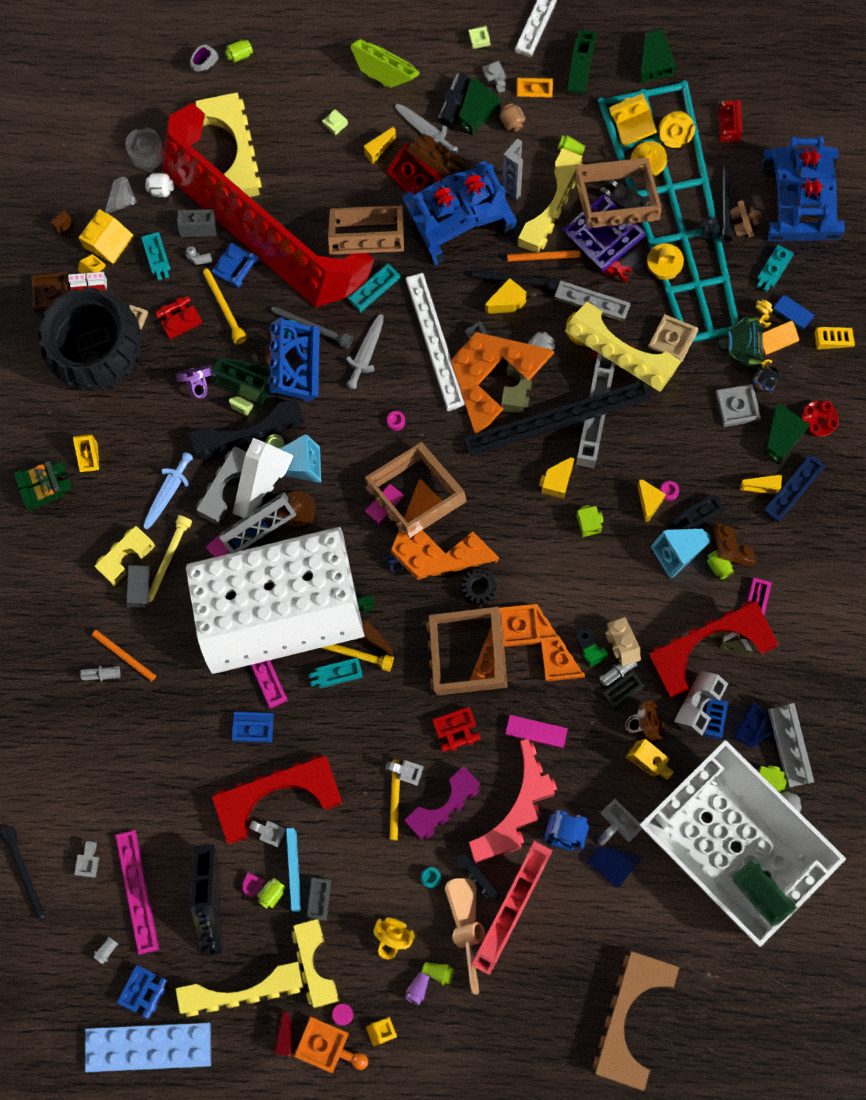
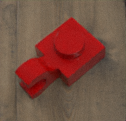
(617, 269)

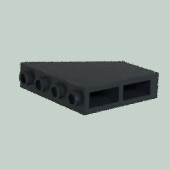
(207, 899)

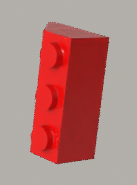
(411, 172)

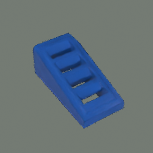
(712, 733)

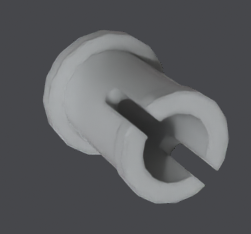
(105, 950)

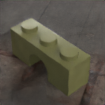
(515, 398)

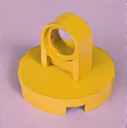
(676, 129)
(654, 152)
(665, 261)
(393, 934)

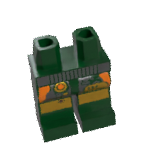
(42, 484)

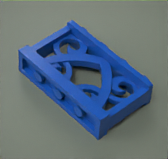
(279, 366)

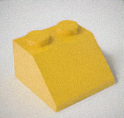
(105, 237)

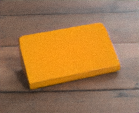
(534, 87)
(779, 337)

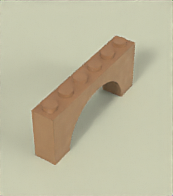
(615, 1059)

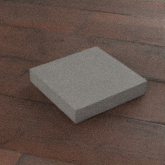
(738, 405)

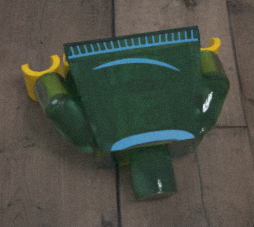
(746, 341)

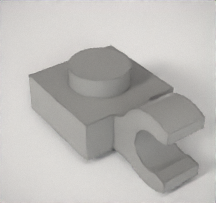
(496, 75)
(408, 771)
(269, 833)
(87, 864)

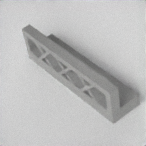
(513, 170)
(254, 517)
(791, 745)

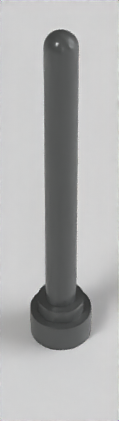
(343, 339)

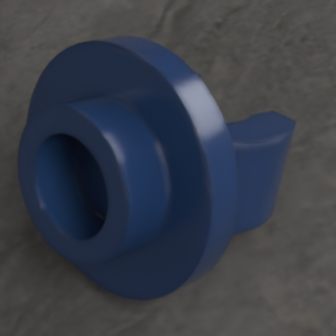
(392, 560)

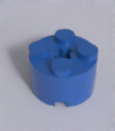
(566, 831)

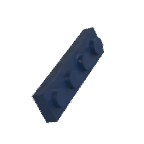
(794, 488)

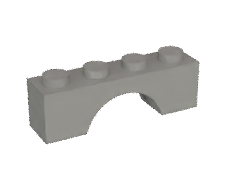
(212, 505)

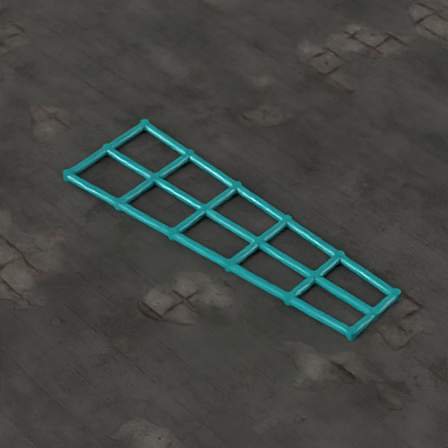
(683, 235)

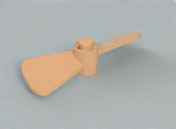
(462, 901)

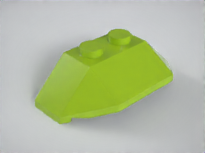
(382, 64)

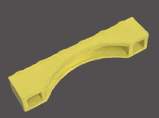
(535, 231)
(283, 979)

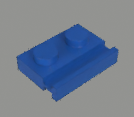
(252, 727)

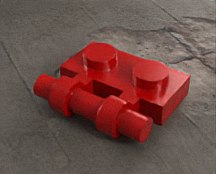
(180, 322)
(455, 723)

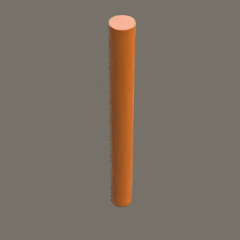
(543, 255)
(123, 655)

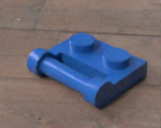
(230, 262)

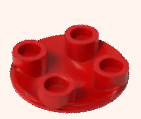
(821, 417)

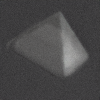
(120, 195)

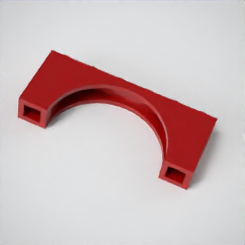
(673, 658)

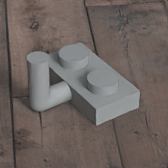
(620, 821)

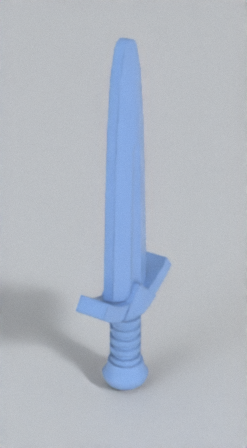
(168, 489)

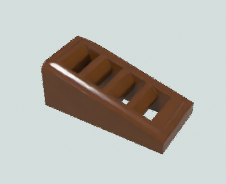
(375, 639)

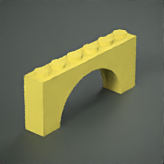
(227, 114)
(650, 368)

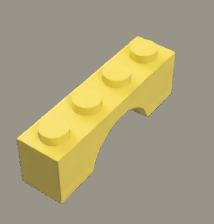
(308, 937)

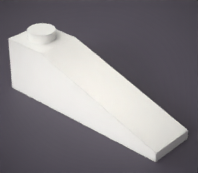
(260, 471)

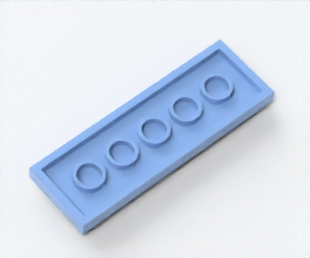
(148, 1047)

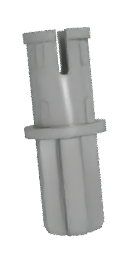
(616, 672)
(101, 673)

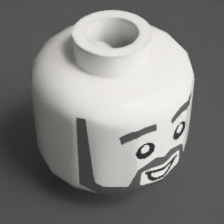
(159, 185)

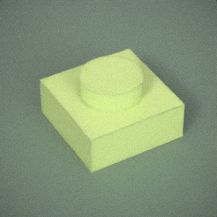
(479, 37)
(335, 122)

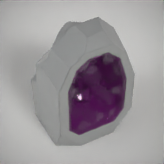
(203, 58)

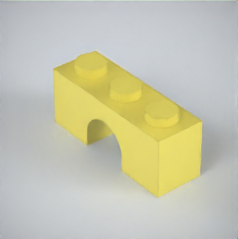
(133, 542)

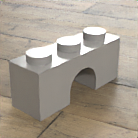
(705, 688)

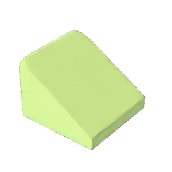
(241, 405)

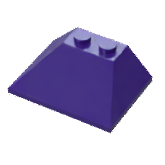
(603, 243)

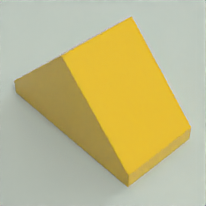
(86, 452)
(650, 498)

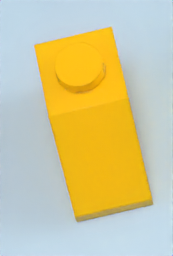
(506, 299)
(557, 479)

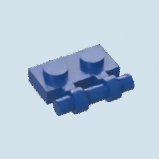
(136, 989)

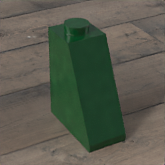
(657, 58)
(477, 107)
(784, 433)

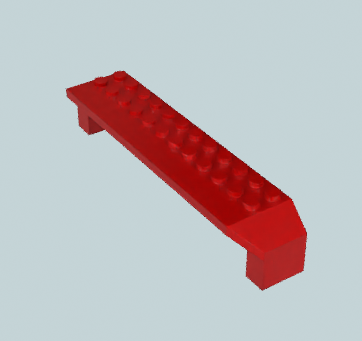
(313, 276)

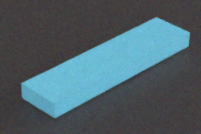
(293, 870)

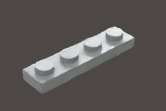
(579, 296)

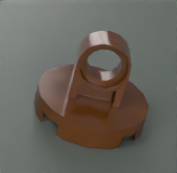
(304, 508)
(649, 721)

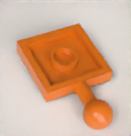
(324, 1045)

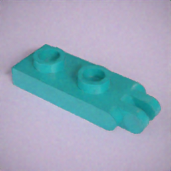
(156, 255)
(774, 267)
(336, 673)

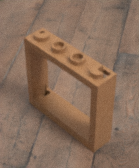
(618, 170)
(366, 242)
(400, 464)
(498, 644)

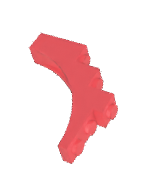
(534, 788)
(512, 908)

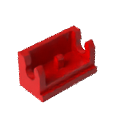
(730, 121)

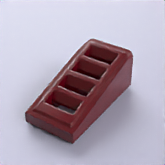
(284, 1038)

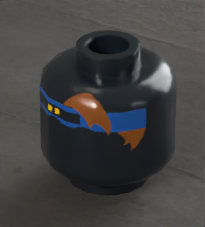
(765, 378)

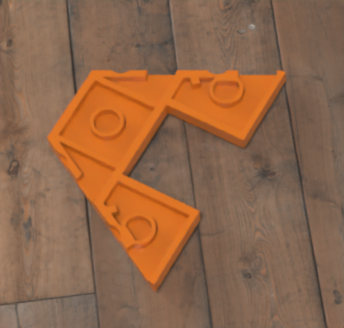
(478, 359)
(423, 556)
(525, 627)

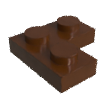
(730, 549)

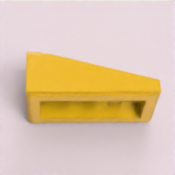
(377, 146)
(822, 344)
(766, 485)

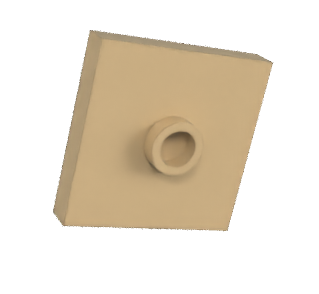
(673, 337)

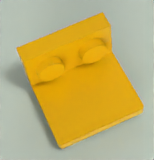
(633, 119)

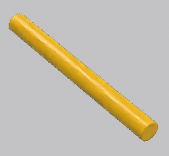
(394, 804)

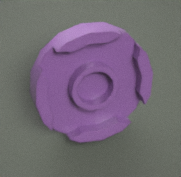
(195, 377)

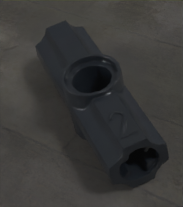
(454, 99)

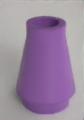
(416, 991)

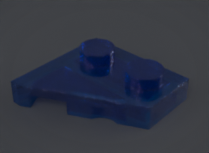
(755, 726)
(613, 864)

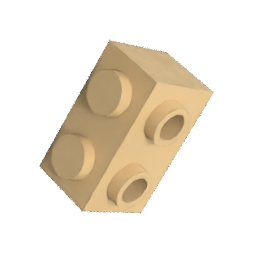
(623, 641)

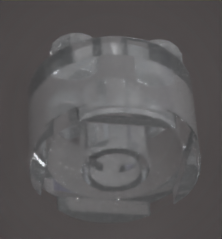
(145, 149)

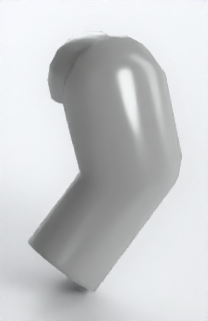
(196, 258)

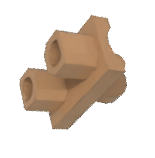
(741, 212)

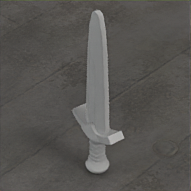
(426, 128)
(365, 353)

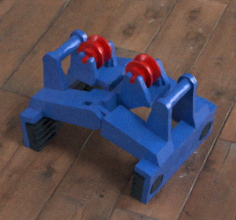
(813, 188)
(443, 196)

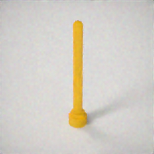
(238, 335)
(384, 662)

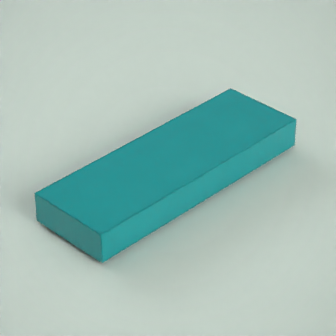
(373, 287)

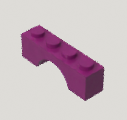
(424, 821)

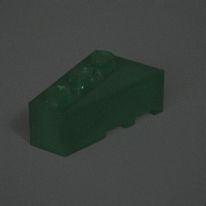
(243, 378)
(763, 893)

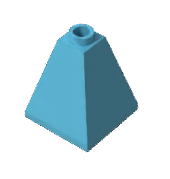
(305, 461)
(679, 548)

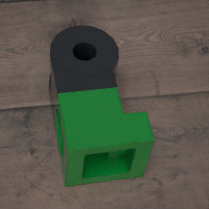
(589, 648)

